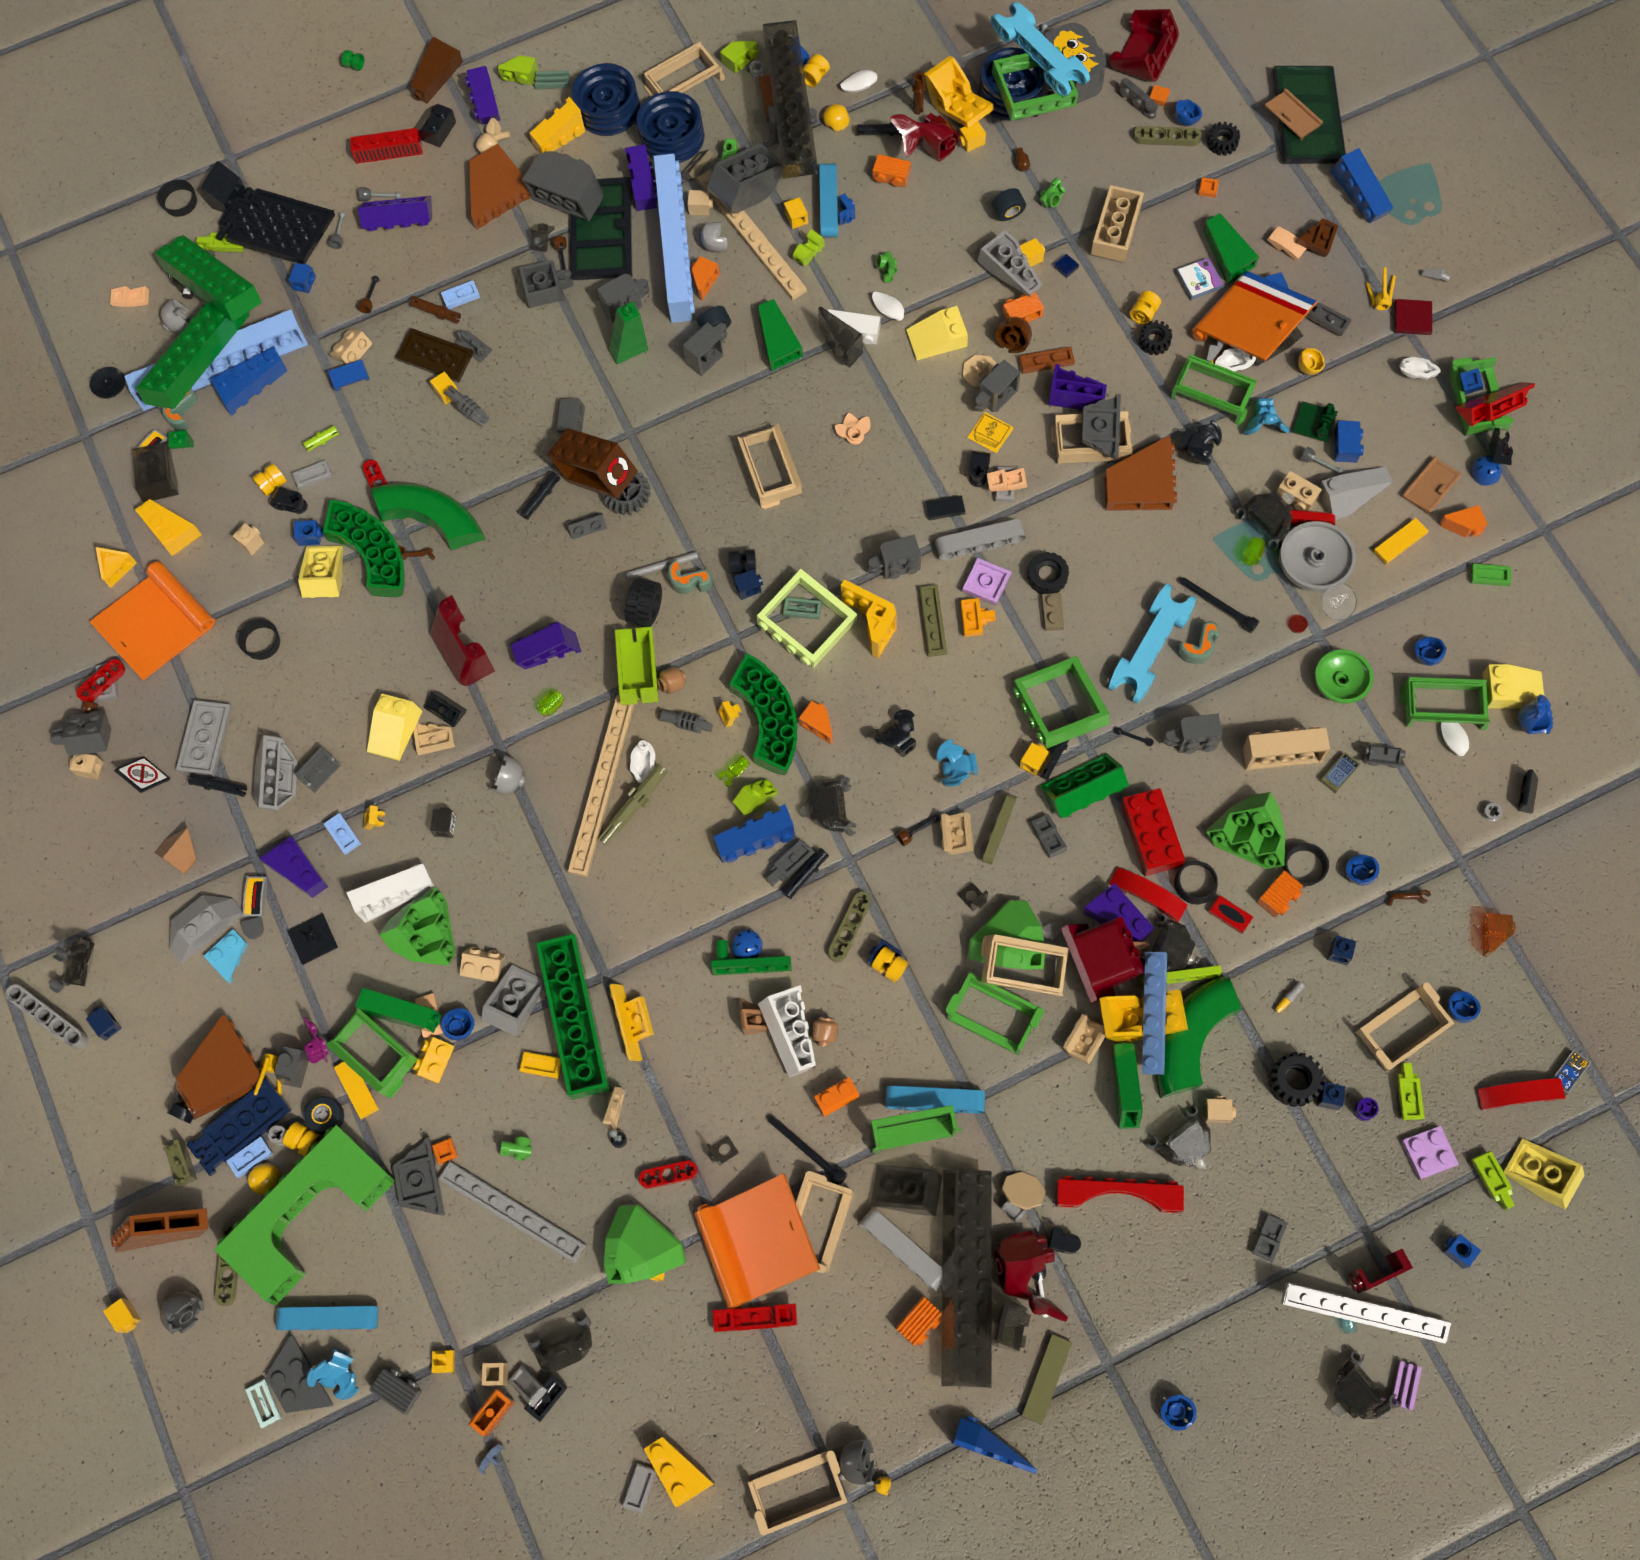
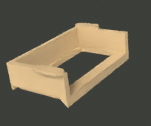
(679, 61)
(1079, 455)
(772, 497)
(989, 950)
(1430, 999)
(821, 1181)
(760, 1515)

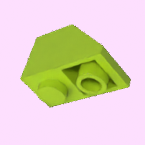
(739, 54)
(519, 69)
(755, 796)

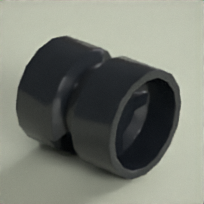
(735, 561)
(179, 1111)

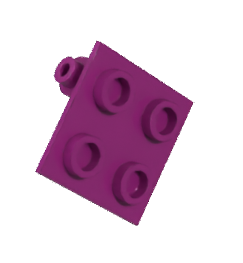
(316, 1048)

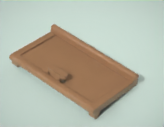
(1294, 114)
(1433, 479)

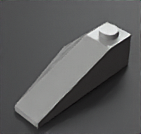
(1007, 262)
(1350, 491)

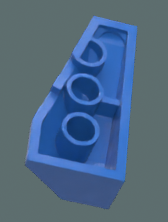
(980, 1440)

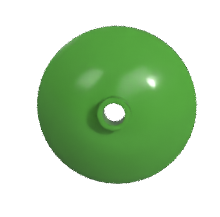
(1344, 666)

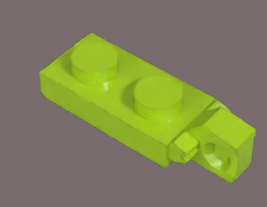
(212, 243)
(1410, 1094)
(1494, 1179)

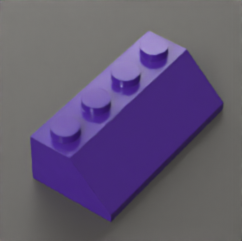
(395, 212)

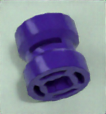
(1369, 1106)

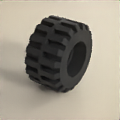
(643, 602)
(1310, 1071)

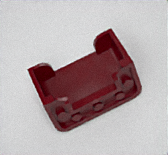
(1149, 45)
(466, 662)

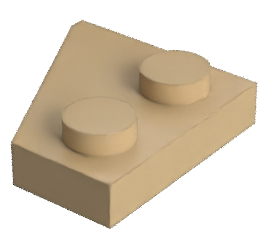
(432, 738)
(614, 1108)

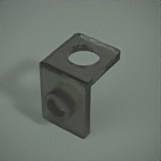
(542, 231)
(979, 902)
(715, 1155)

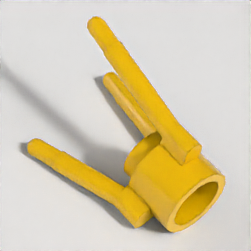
(1383, 299)
(268, 1065)

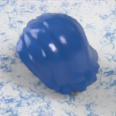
(1536, 716)

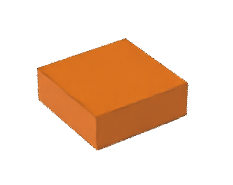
(1160, 95)
(1208, 187)
(445, 1151)

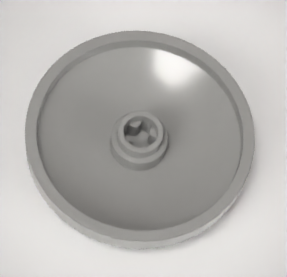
(1317, 556)

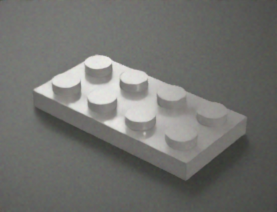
(204, 738)

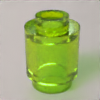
(1253, 551)
(550, 703)

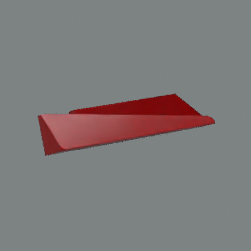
(1495, 404)

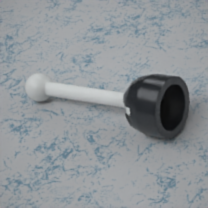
(1039, 1277)

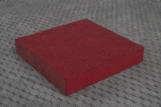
(1413, 317)

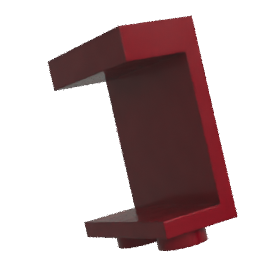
(1397, 1260)

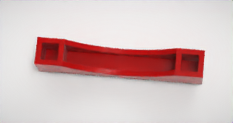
(1163, 1197)

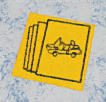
(990, 432)

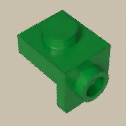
(180, 439)

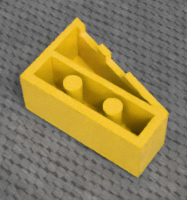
(559, 129)
(167, 526)
(676, 1472)

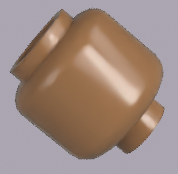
(671, 680)
(824, 1031)

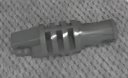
(467, 406)
(686, 721)

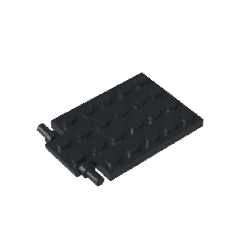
(275, 224)

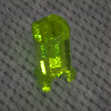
(734, 770)

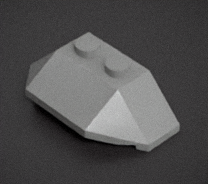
(274, 774)
(200, 924)

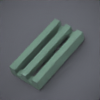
(548, 79)
(802, 608)

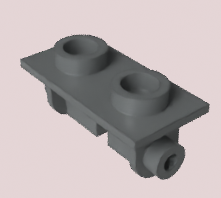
(470, 341)
(587, 526)
(1393, 758)

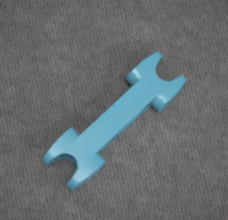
(1056, 66)
(1137, 670)

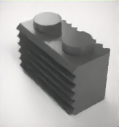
(395, 1390)

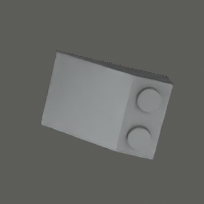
(513, 1000)

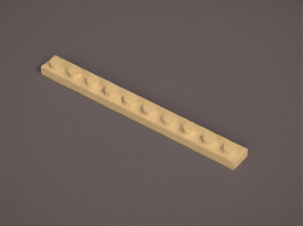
(759, 245)
(601, 789)

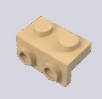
(351, 346)
(956, 833)
(481, 964)
(1084, 1039)

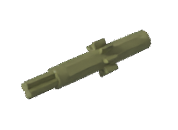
(637, 798)

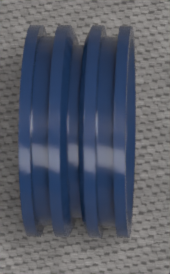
(1019, 86)
(609, 109)
(672, 131)

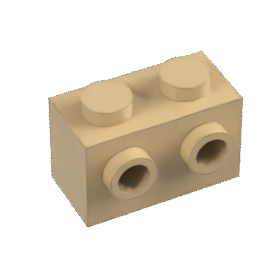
(1303, 491)

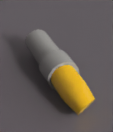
(1290, 996)

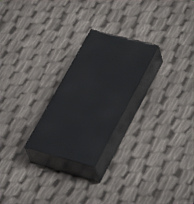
(945, 507)

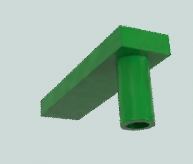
(723, 966)

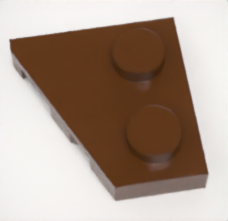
(1319, 237)

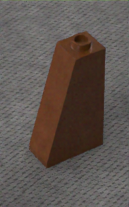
(435, 69)

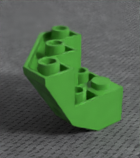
(1252, 831)
(1016, 921)
(422, 930)
(639, 1247)

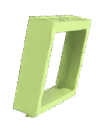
(823, 595)

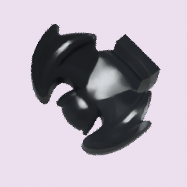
(1197, 442)
(898, 735)

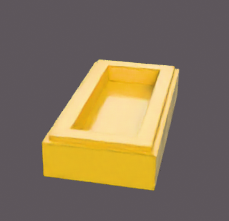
(541, 1065)

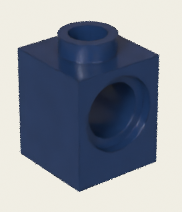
(748, 584)
(1341, 950)
(103, 1023)
(1331, 1096)

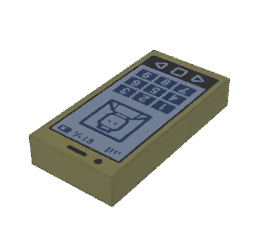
(1340, 772)

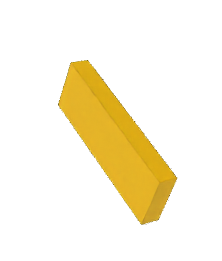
(1401, 541)
(357, 1091)

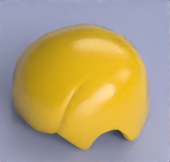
(836, 117)
(1311, 361)
(263, 1178)

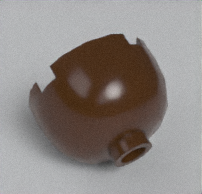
(1014, 334)

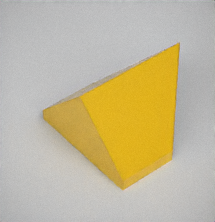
(113, 565)

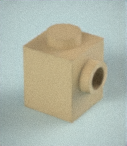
(700, 202)
(248, 538)
(86, 766)
(1219, 1110)
(494, 1374)

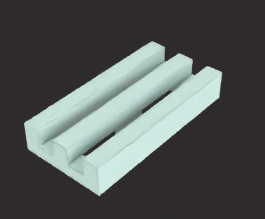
(277, 1416)

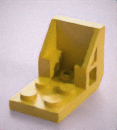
(952, 93)
(878, 611)
(1125, 1016)

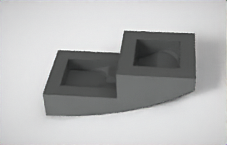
(1048, 835)
(1269, 1238)

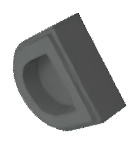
(253, 927)

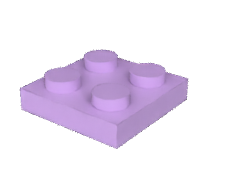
(986, 581)
(1430, 1152)

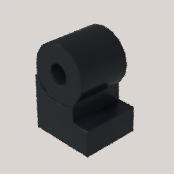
(1065, 1244)

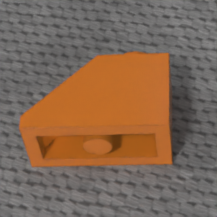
(704, 275)
(1465, 522)
(816, 720)

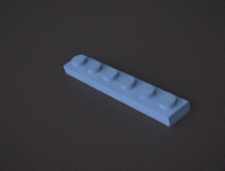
(1154, 1013)

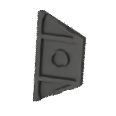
(1102, 426)
(418, 1180)
(289, 1383)

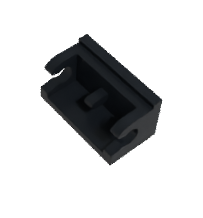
(1500, 449)

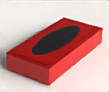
(1230, 914)

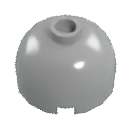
(175, 316)
(508, 776)

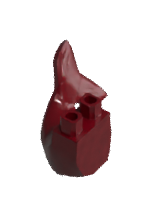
(934, 136)
(1017, 1262)

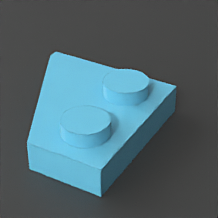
(227, 954)

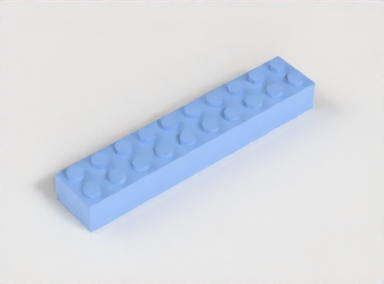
(674, 238)
(278, 332)

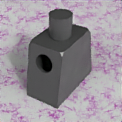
(292, 1065)

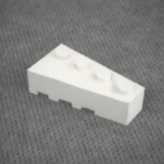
(390, 892)
(788, 1028)

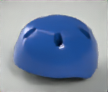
(1187, 117)
(1486, 466)
(1428, 654)
(1361, 873)
(748, 940)
(1461, 1009)
(455, 1028)
(1178, 1411)

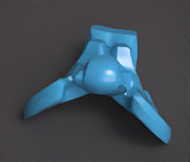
(1265, 414)
(958, 765)
(334, 1372)

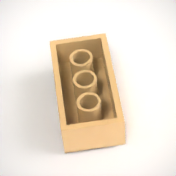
(1117, 223)
(1286, 748)

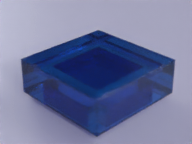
(1066, 265)

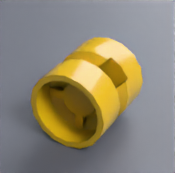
(815, 69)
(1145, 307)
(269, 479)
(889, 964)
(300, 1138)

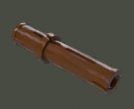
(918, 97)
(440, 311)

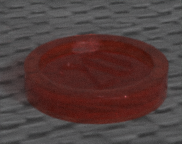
(1297, 624)

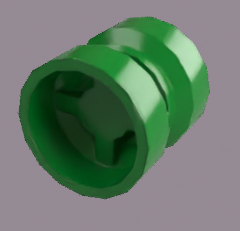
(353, 60)

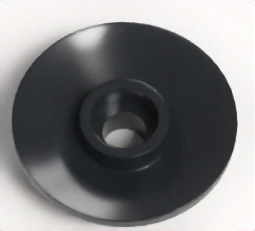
(103, 378)

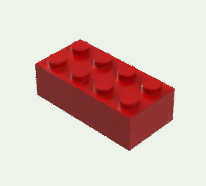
(1152, 832)

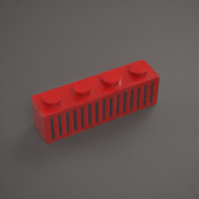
(386, 145)

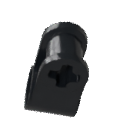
(979, 467)
(288, 501)

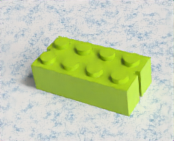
(636, 666)

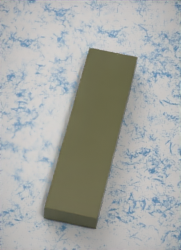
(933, 620)
(1046, 1379)

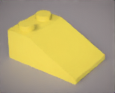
(938, 334)
(321, 571)
(1511, 686)
(392, 726)
(1545, 1173)

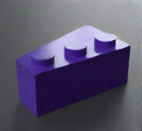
(482, 94)
(641, 177)
(1073, 390)
(545, 644)
(294, 865)
(1115, 904)

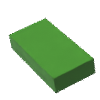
(1491, 575)

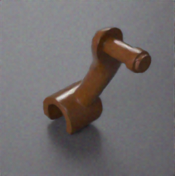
(416, 553)
(1409, 896)

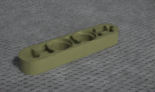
(1167, 138)
(999, 829)
(846, 925)
(222, 1267)

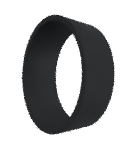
(172, 186)
(250, 627)
(1315, 850)
(1192, 899)

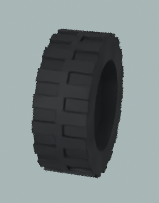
(1048, 559)

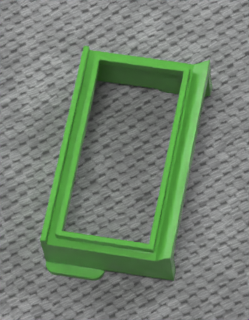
(1484, 365)
(1222, 374)
(1408, 698)
(1002, 996)
(393, 1080)
(915, 1131)

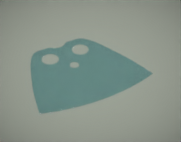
(1416, 183)
(1233, 544)

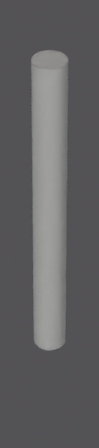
(661, 565)

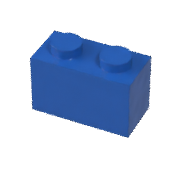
(1348, 441)

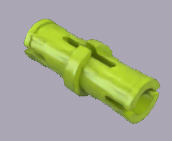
(320, 438)

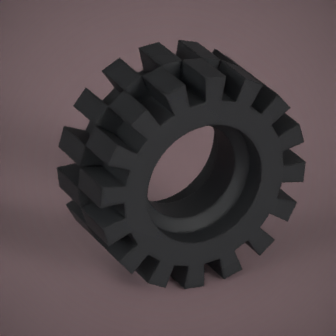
(1223, 146)
(1159, 329)

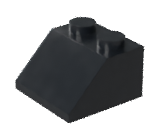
(436, 124)
(221, 187)

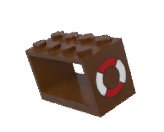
(592, 463)

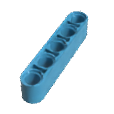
(828, 200)
(929, 1098)
(327, 1318)

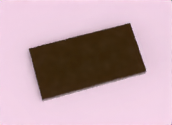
(434, 354)

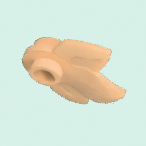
(852, 427)

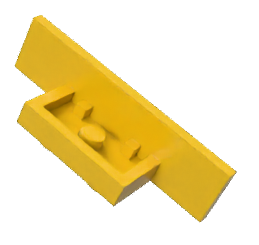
(633, 1021)

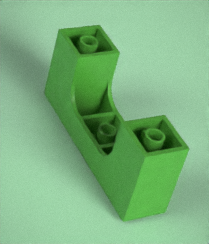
(256, 1241)

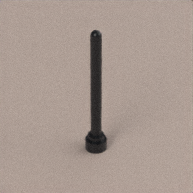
(1249, 623)
(836, 1175)

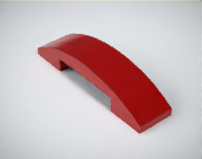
(1149, 892)
(1521, 1093)
(755, 1318)

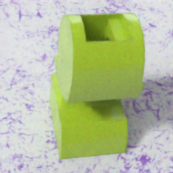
(805, 252)

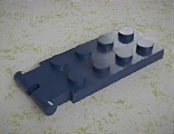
(239, 1126)

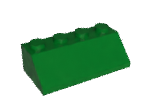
(1084, 785)

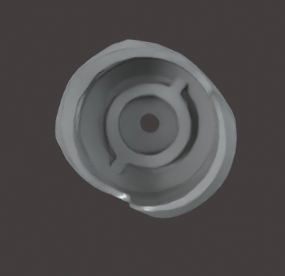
(711, 237)

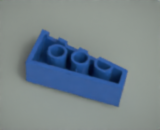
(1362, 185)
(248, 378)
(755, 835)

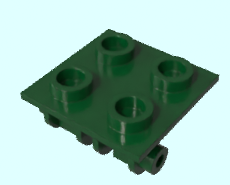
(1315, 421)

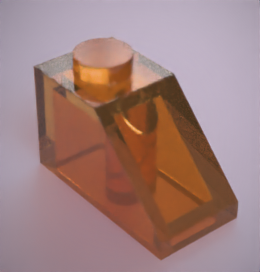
(1496, 931)

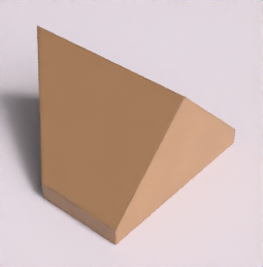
(178, 851)
(751, 1018)

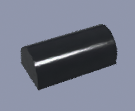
(555, 1389)

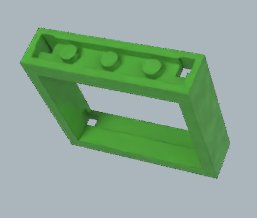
(1033, 106)
(1070, 731)

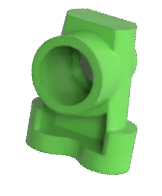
(728, 153)
(1053, 194)
(888, 264)
(519, 1149)

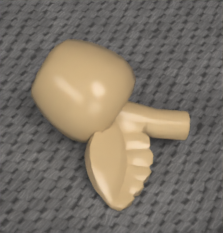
(491, 137)

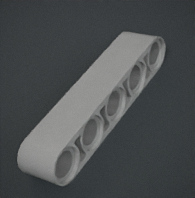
(980, 539)
(39, 1012)
(903, 1248)

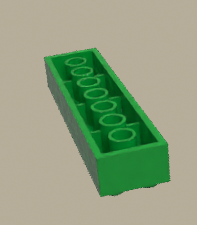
(208, 277)
(188, 357)
(573, 1017)

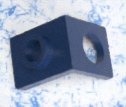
(876, 950)

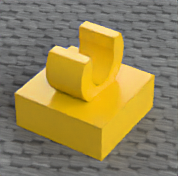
(728, 713)
(370, 817)
(443, 1361)

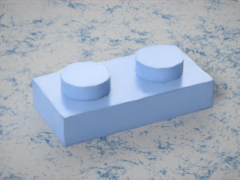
(460, 294)
(342, 833)
(249, 1157)

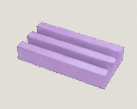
(1417, 1371)

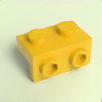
(432, 1059)

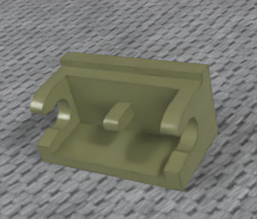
(180, 1163)

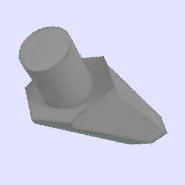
(1436, 274)

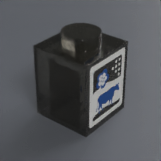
(443, 822)

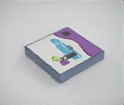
(1200, 278)

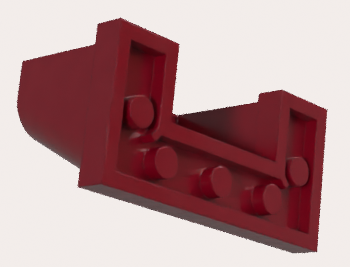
(1103, 956)

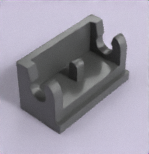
(570, 415)
(317, 769)

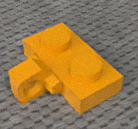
(975, 617)

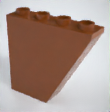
(494, 185)
(1143, 480)
(217, 1071)
(159, 1228)

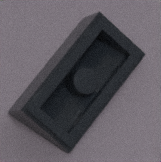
(445, 708)
(1528, 792)

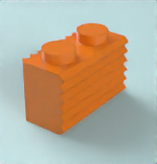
(891, 170)
(1024, 307)
(1280, 893)
(836, 1096)
(919, 1321)
(491, 1412)

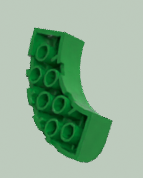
(431, 508)
(370, 540)
(773, 711)
(1183, 1049)

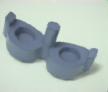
(489, 1458)

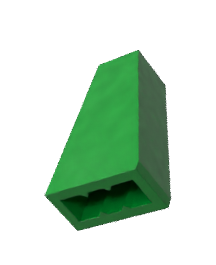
(1229, 248)
(628, 334)
(779, 338)
(397, 1010)
(1127, 1086)

